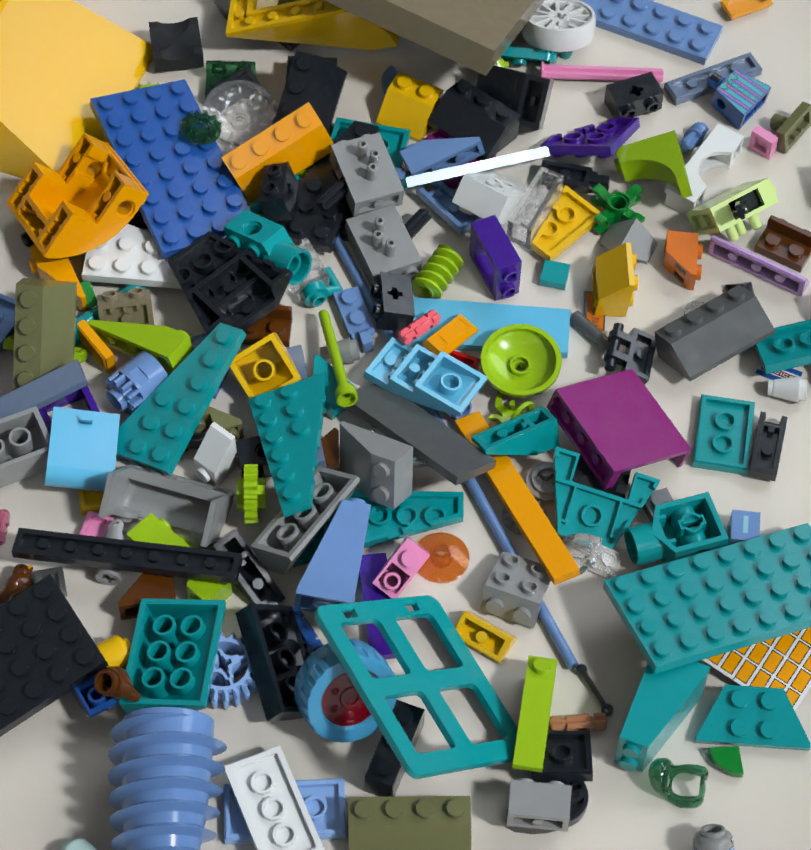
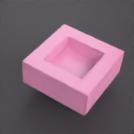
(763, 142)

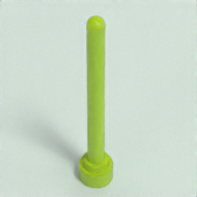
(345, 392)

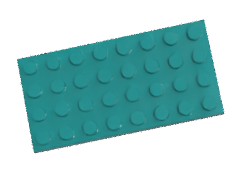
(717, 598)

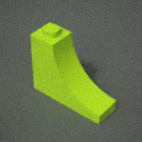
(655, 159)

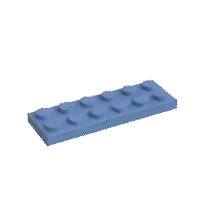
(658, 27)

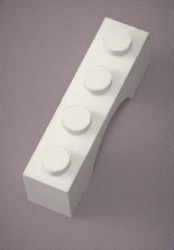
(717, 150)

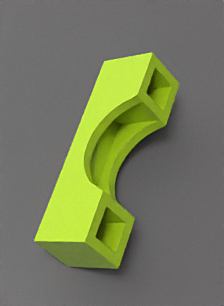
(160, 532)

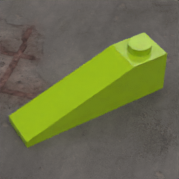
(162, 342)
(535, 714)

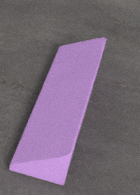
(758, 266)

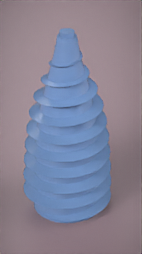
(164, 779)

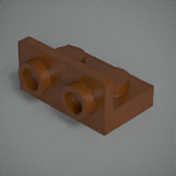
(785, 243)
(277, 321)

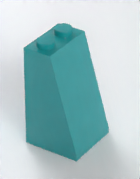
(657, 712)

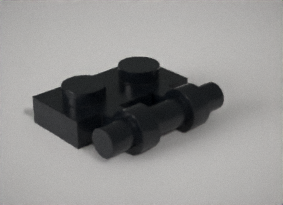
(638, 354)

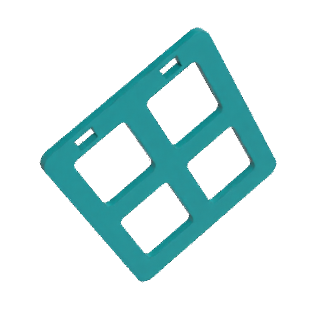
(419, 682)

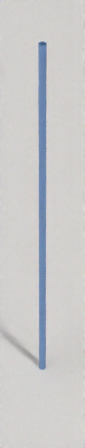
(472, 484)

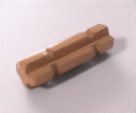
(578, 722)

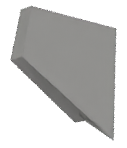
(631, 232)

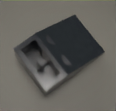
(519, 91)

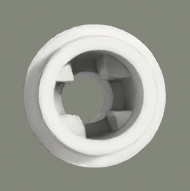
(789, 388)

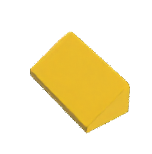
(484, 636)

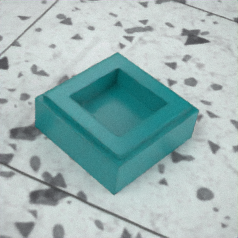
(554, 274)

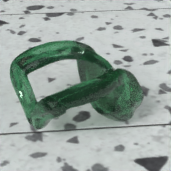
(662, 774)

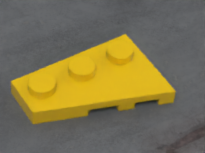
(566, 224)

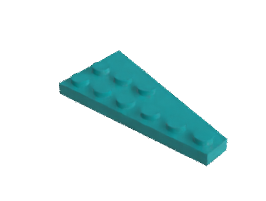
(168, 418)
(290, 435)
(415, 515)

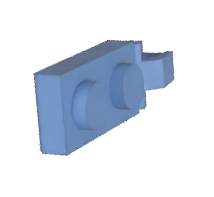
(355, 317)

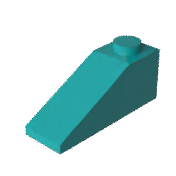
(523, 435)

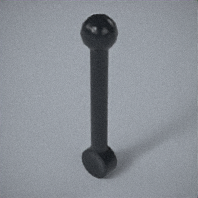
(581, 669)

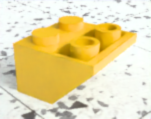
(614, 281)

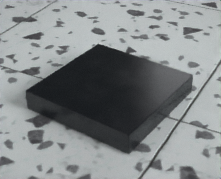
(567, 757)

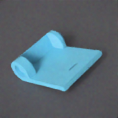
(81, 449)

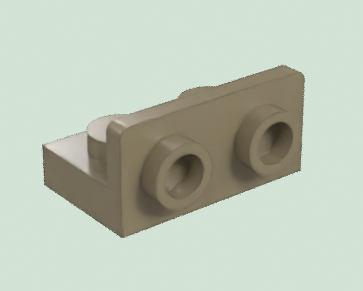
(126, 307)

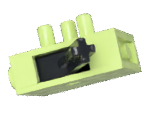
(732, 207)

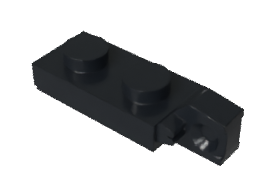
(577, 177)

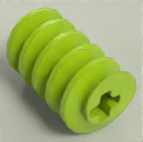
(437, 273)

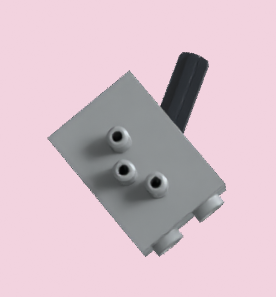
(363, 176)
(385, 243)

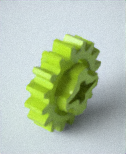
(251, 494)

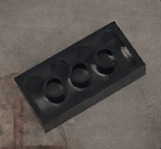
(274, 656)

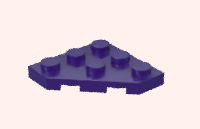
(593, 141)

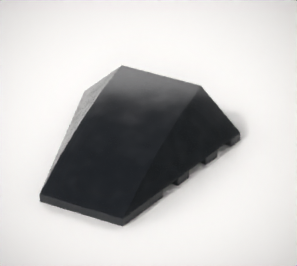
(228, 282)

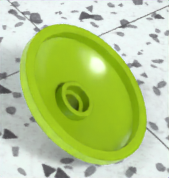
(525, 348)

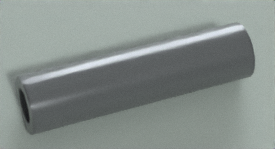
(590, 330)

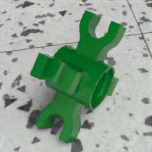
(616, 206)

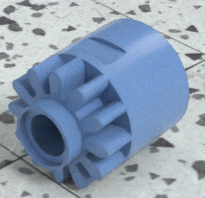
(134, 382)

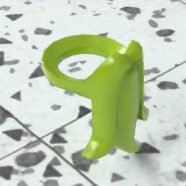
(505, 414)

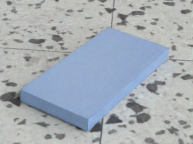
(323, 801)

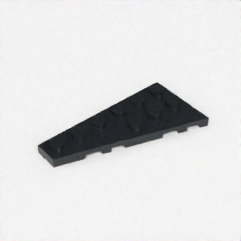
(308, 220)

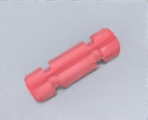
(418, 327)

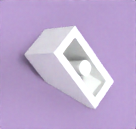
(216, 455)

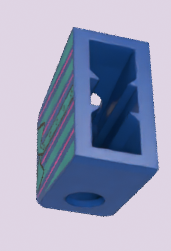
(737, 96)

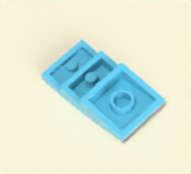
(425, 377)

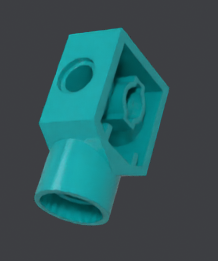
(269, 242)
(677, 531)

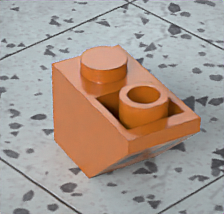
(681, 257)

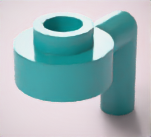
(316, 292)

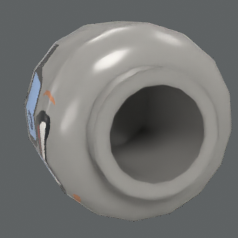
(713, 838)

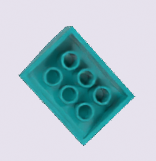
(174, 653)

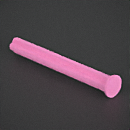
(596, 73)

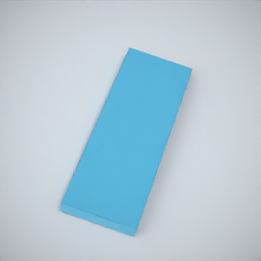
(491, 317)

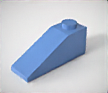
(440, 154)

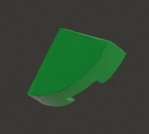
(89, 293)
(727, 759)

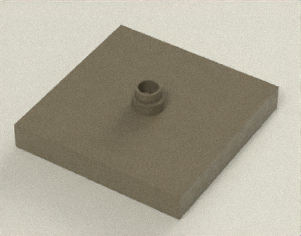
(460, 30)

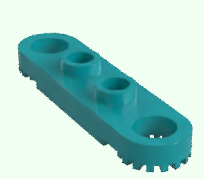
(521, 56)

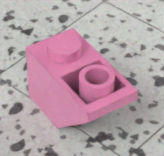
(401, 567)

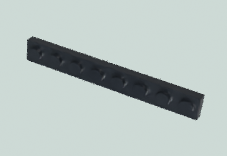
(127, 555)

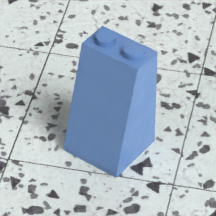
(337, 561)

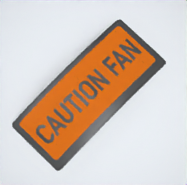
(597, 320)

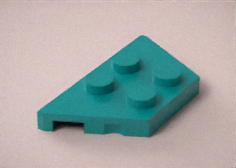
(753, 719)

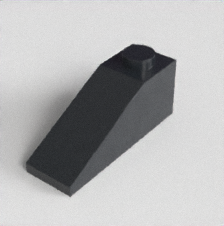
(253, 578)

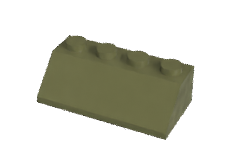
(43, 328)
(409, 823)

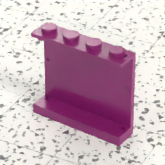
(616, 425)

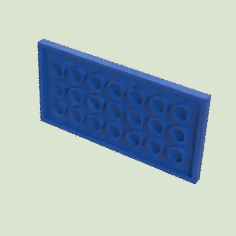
(185, 180)

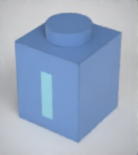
(743, 526)

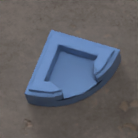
(387, 78)

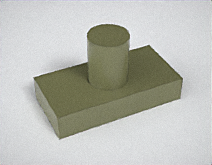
(792, 127)

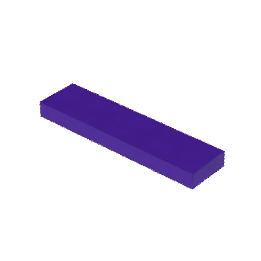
(369, 569)

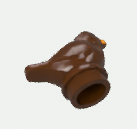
(16, 583)
(116, 683)

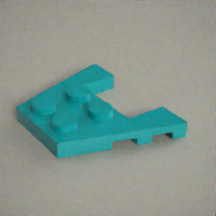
(592, 511)

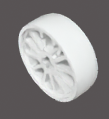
(561, 26)

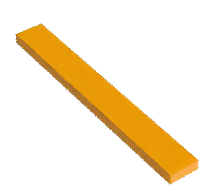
(524, 508)

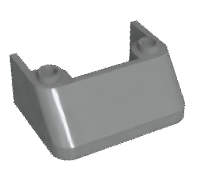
(181, 501)

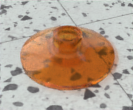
(448, 566)

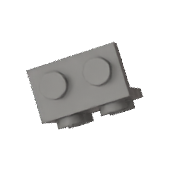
(515, 589)

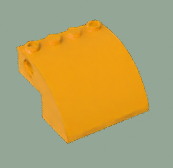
(80, 203)

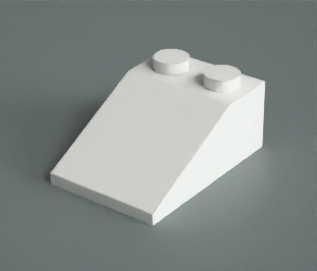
(488, 195)

